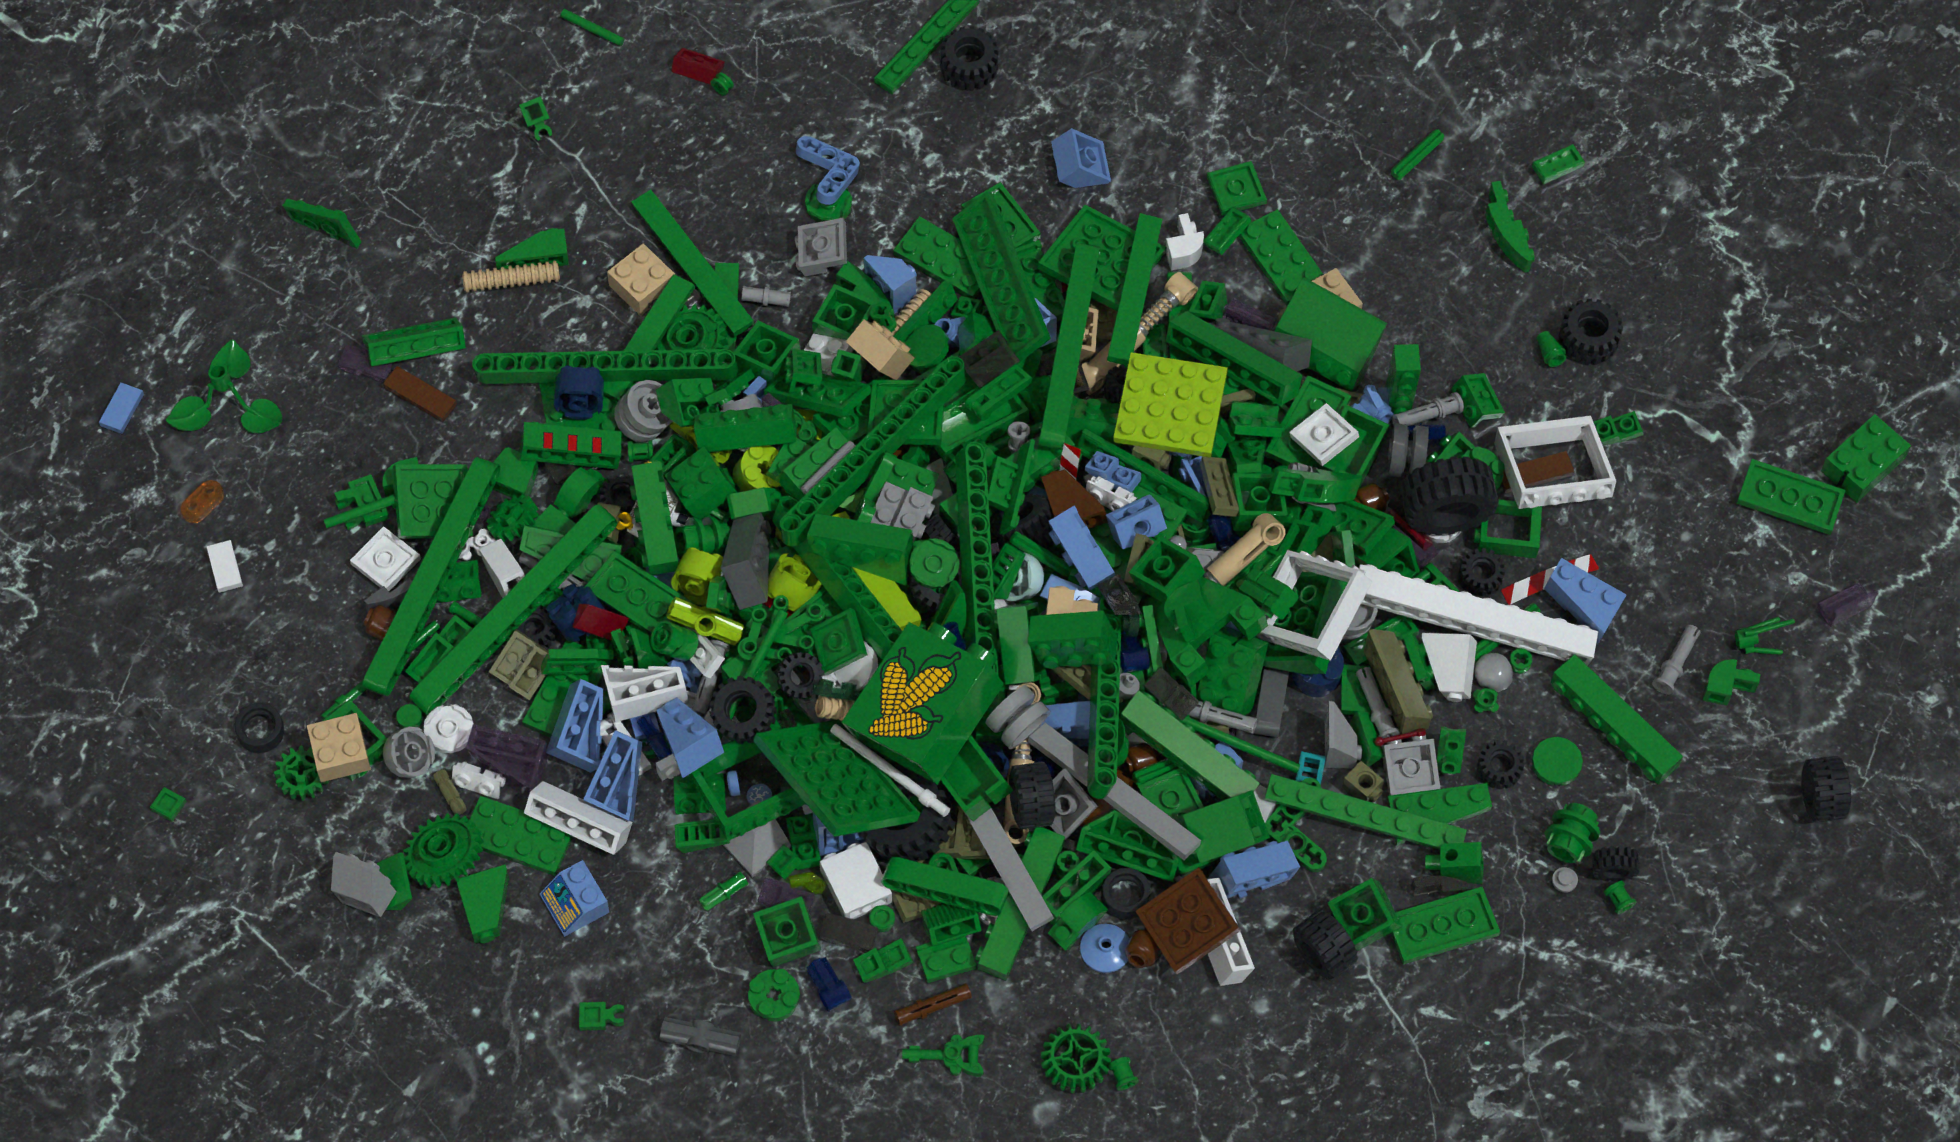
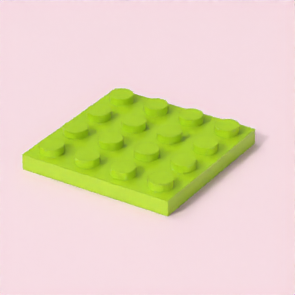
(1170, 405)

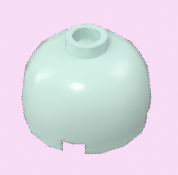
(1028, 580)

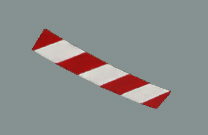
(1070, 459)
(1538, 581)

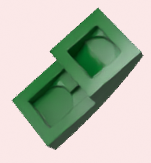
(883, 962)

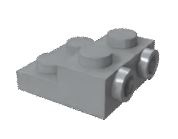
(821, 246)
(903, 509)
(1410, 765)

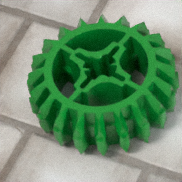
(1065, 1061)

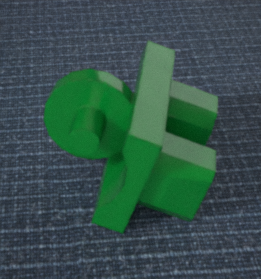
(1450, 750)

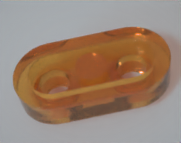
(204, 501)

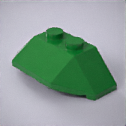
(1127, 844)

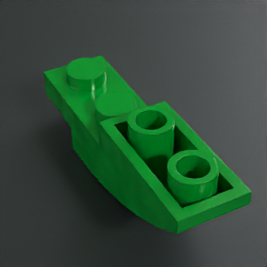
(1506, 231)
(1316, 486)

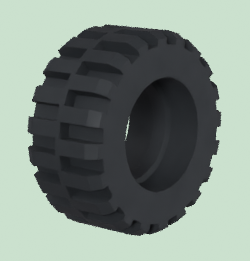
(1449, 496)
(924, 834)

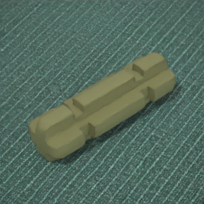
(449, 792)

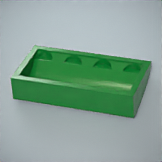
(964, 425)

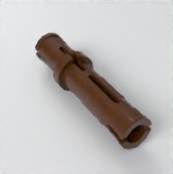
(904, 1015)

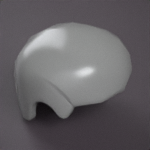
(1493, 671)

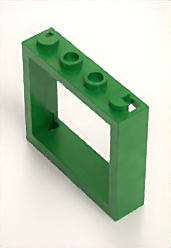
(751, 817)

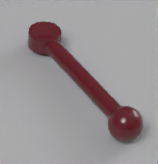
(1379, 741)

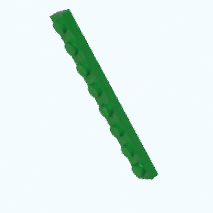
(1361, 813)

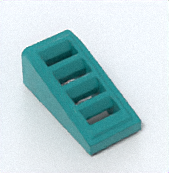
(1314, 759)

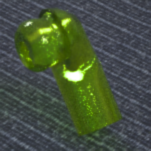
(809, 881)

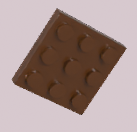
(1188, 921)

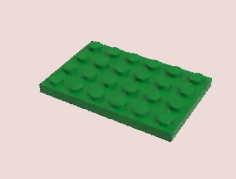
(835, 779)

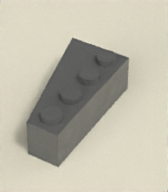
(1284, 348)
(747, 560)

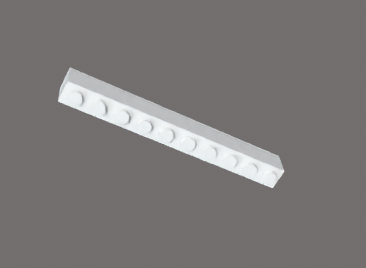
(1478, 616)

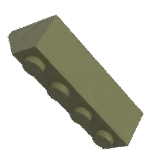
(1396, 681)

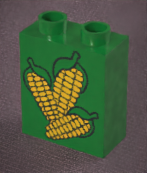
(924, 700)

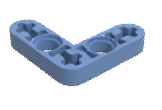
(807, 149)

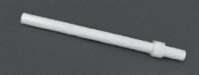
(925, 797)

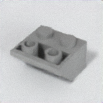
(361, 884)

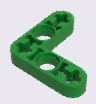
(866, 507)
(1290, 831)

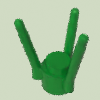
(1748, 636)

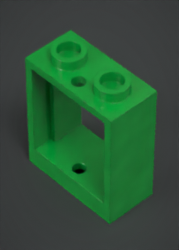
(1510, 546)
(375, 752)

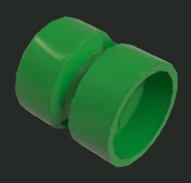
(1196, 532)
(674, 640)

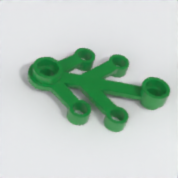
(782, 636)

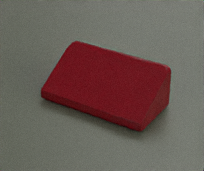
(696, 65)
(1419, 538)
(598, 621)

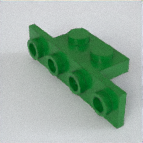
(1007, 485)

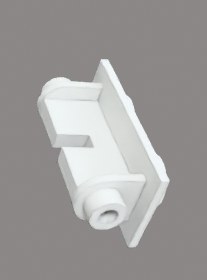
(1101, 491)
(470, 778)

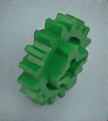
(511, 517)
(291, 770)

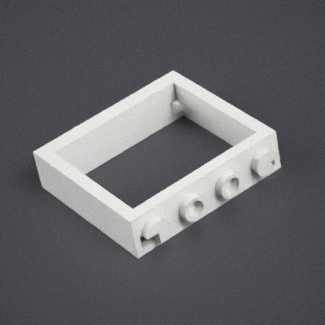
(1549, 433)
(1340, 618)

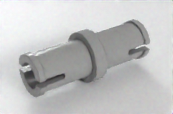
(766, 296)

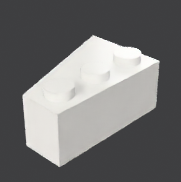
(642, 690)

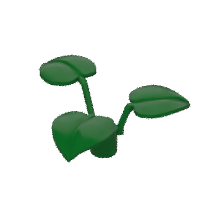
(232, 362)

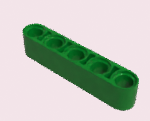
(945, 886)

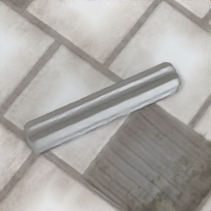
(833, 461)

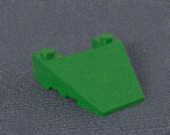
(1224, 606)

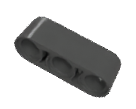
(1271, 702)

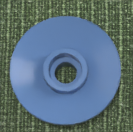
(1100, 958)

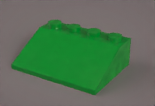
(1339, 331)
(1307, 617)

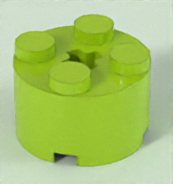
(752, 466)
(695, 573)
(793, 580)

